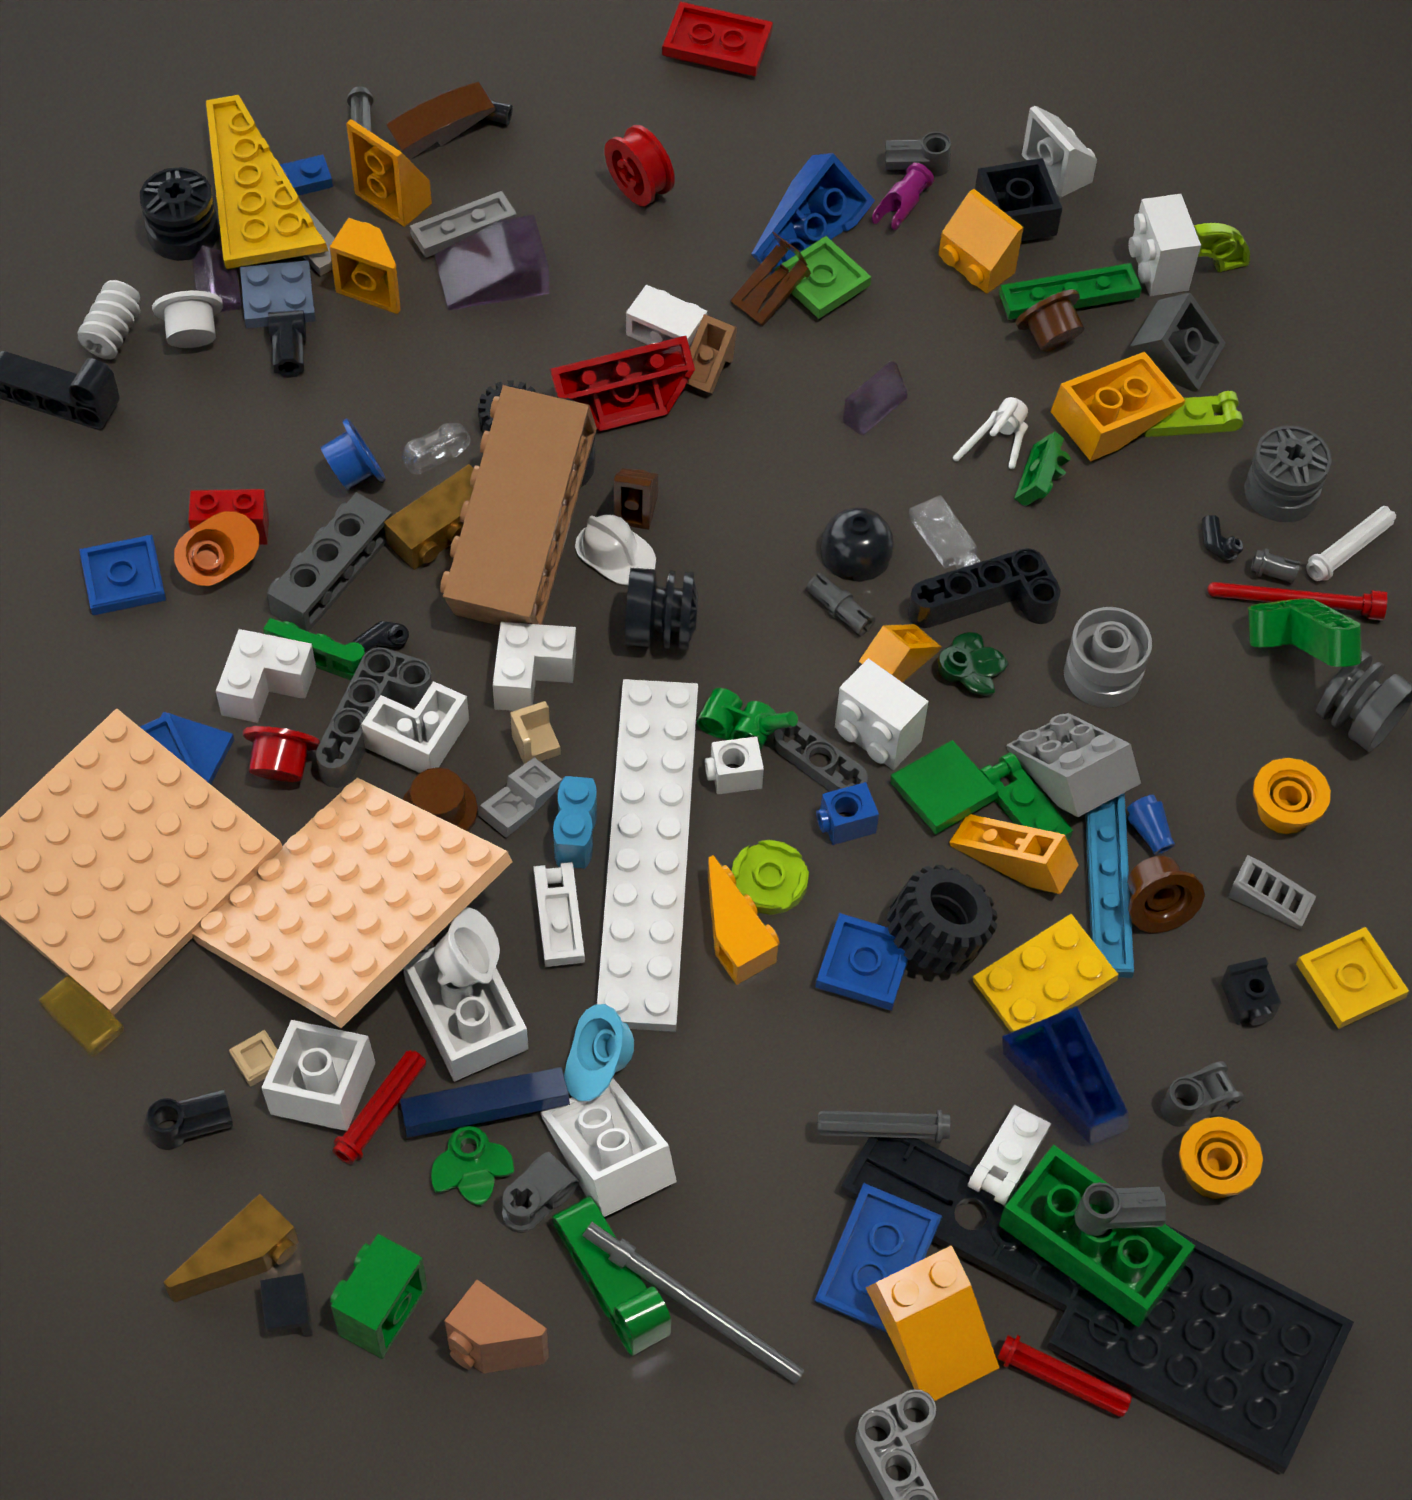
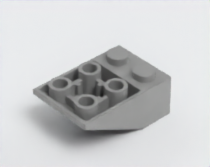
(1076, 763)

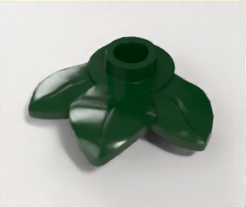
(971, 663)

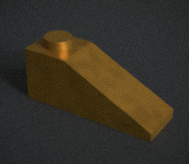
(241, 1249)

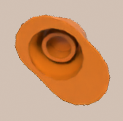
(216, 548)

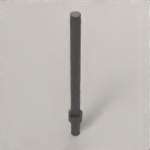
(623, 1254)

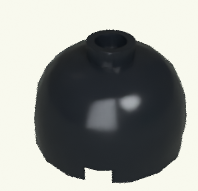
(857, 544)

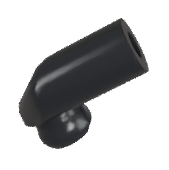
(1223, 547)

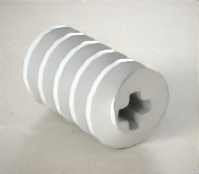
(109, 319)

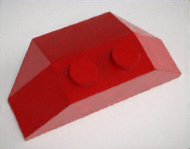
(628, 383)

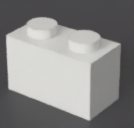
(662, 317)

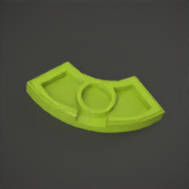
(1223, 245)

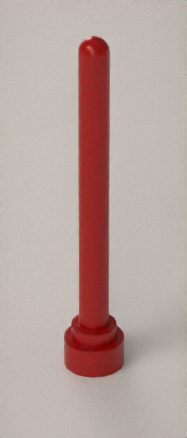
(1372, 605)

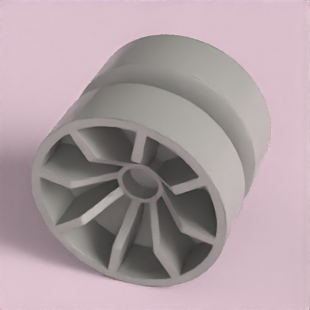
(1107, 657)

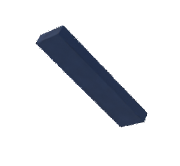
(484, 1102)

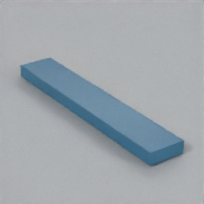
(1108, 884)

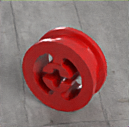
(639, 165)

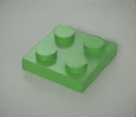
(832, 277)

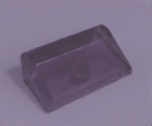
(213, 277)
(875, 399)

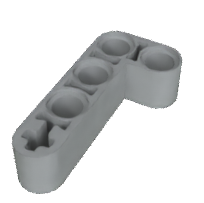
(896, 1448)

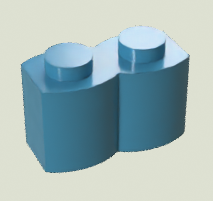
(575, 821)

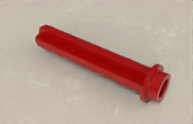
(351, 1144)
(1064, 1376)

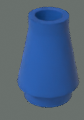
(1150, 821)

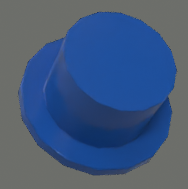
(351, 457)

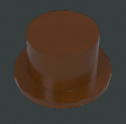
(1053, 320)
(444, 796)
(1163, 895)

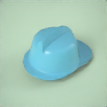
(598, 1051)

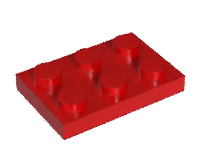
(717, 38)

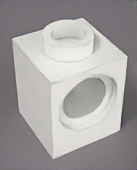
(741, 752)

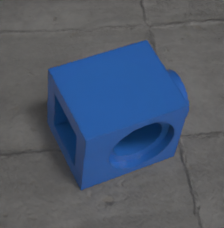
(853, 800)

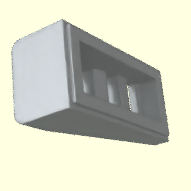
(1268, 877)

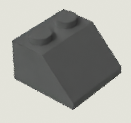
(1180, 340)

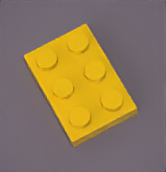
(1045, 975)

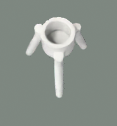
(1006, 420)

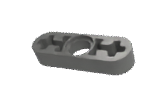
(813, 744)

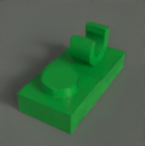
(1041, 469)

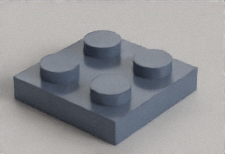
(276, 289)

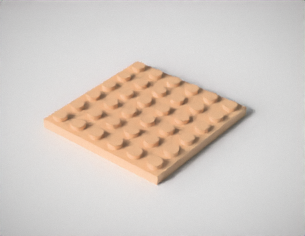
(121, 859)
(351, 900)

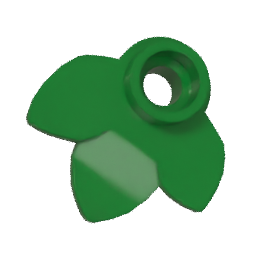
(474, 1171)

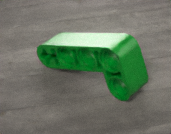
(1308, 626)
(631, 1308)

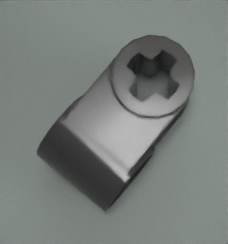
(1206, 1091)
(542, 1188)

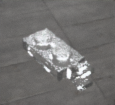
(944, 533)

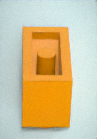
(901, 649)

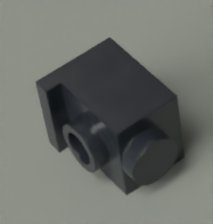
(1238, 986)

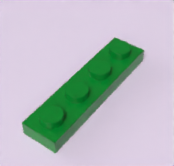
(1093, 286)

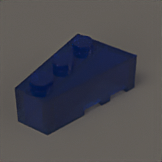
(1069, 1073)

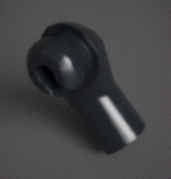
(383, 634)

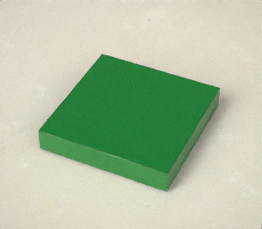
(944, 786)

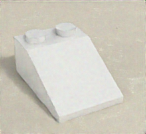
(611, 1148)

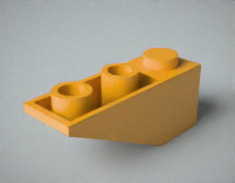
(739, 935)

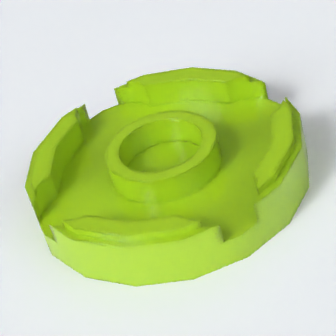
(771, 876)

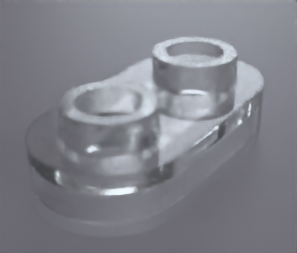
(435, 448)

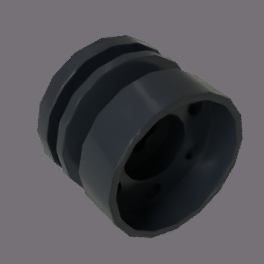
(179, 213)
(660, 609)

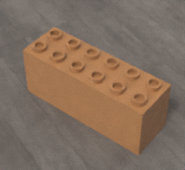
(519, 508)

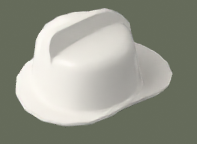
(613, 548)
(467, 950)

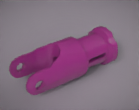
(904, 195)

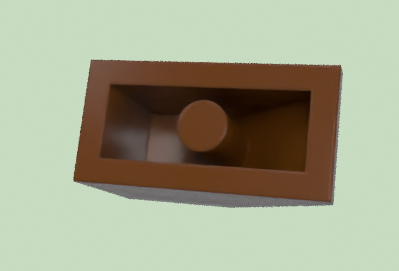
(635, 496)

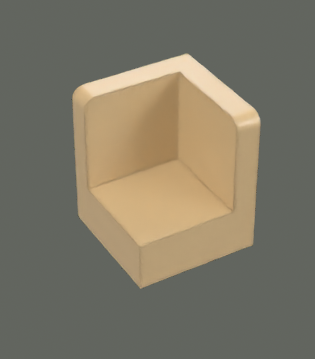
(534, 733)

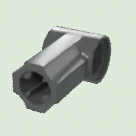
(931, 151)
(1123, 1208)

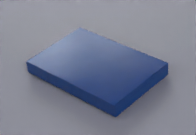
(877, 1242)

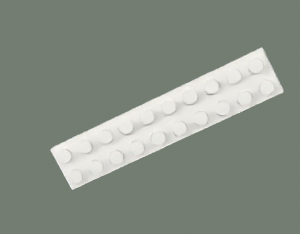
(648, 854)

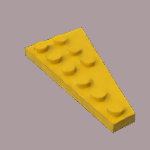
(255, 199)

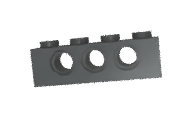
(328, 580)

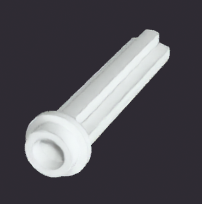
(1322, 565)

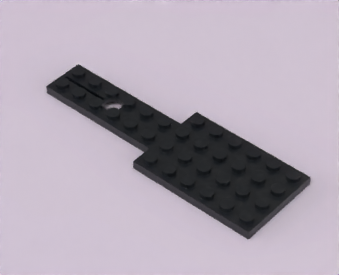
(1215, 1349)

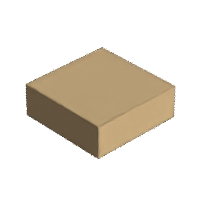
(254, 1057)

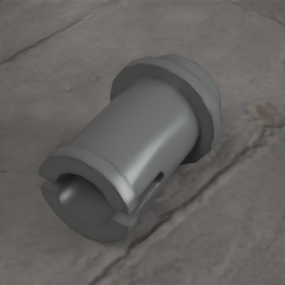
(1274, 566)

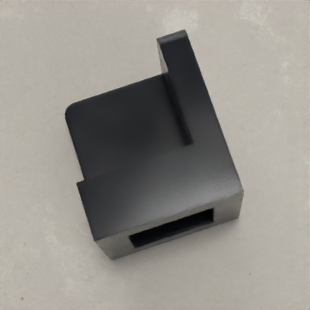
(286, 1303)

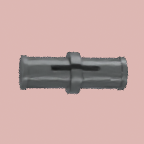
(840, 604)

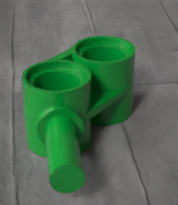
(726, 720)

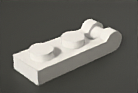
(559, 915)
(1009, 1154)

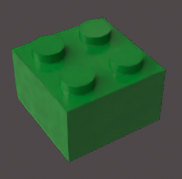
(378, 1295)

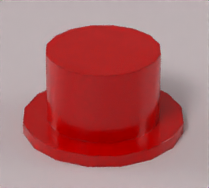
(279, 752)

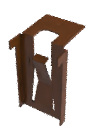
(790, 281)

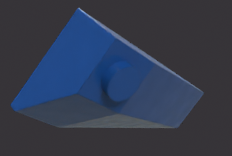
(817, 204)

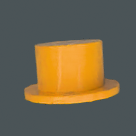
(1290, 795)
(1220, 1157)

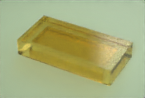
(81, 1015)

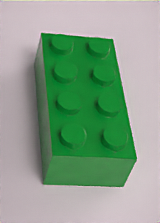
(1121, 1267)

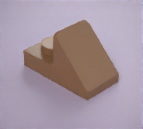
(710, 350)

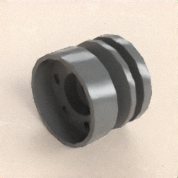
(1287, 473)
(1361, 697)

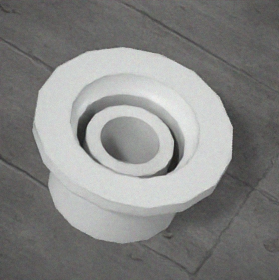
(188, 317)

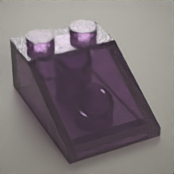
(495, 265)

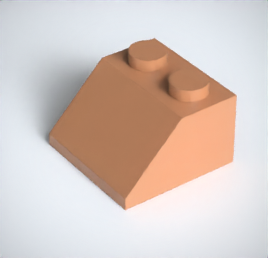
(494, 1333)

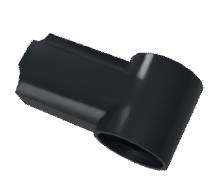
(287, 336)
(193, 1118)

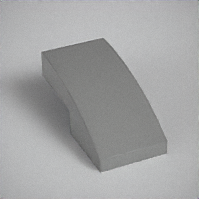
(521, 798)

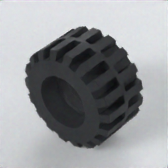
(942, 919)

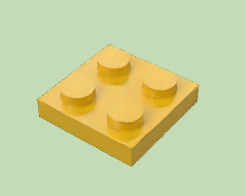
(1352, 977)

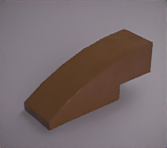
(440, 118)

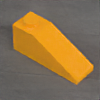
(1020, 852)

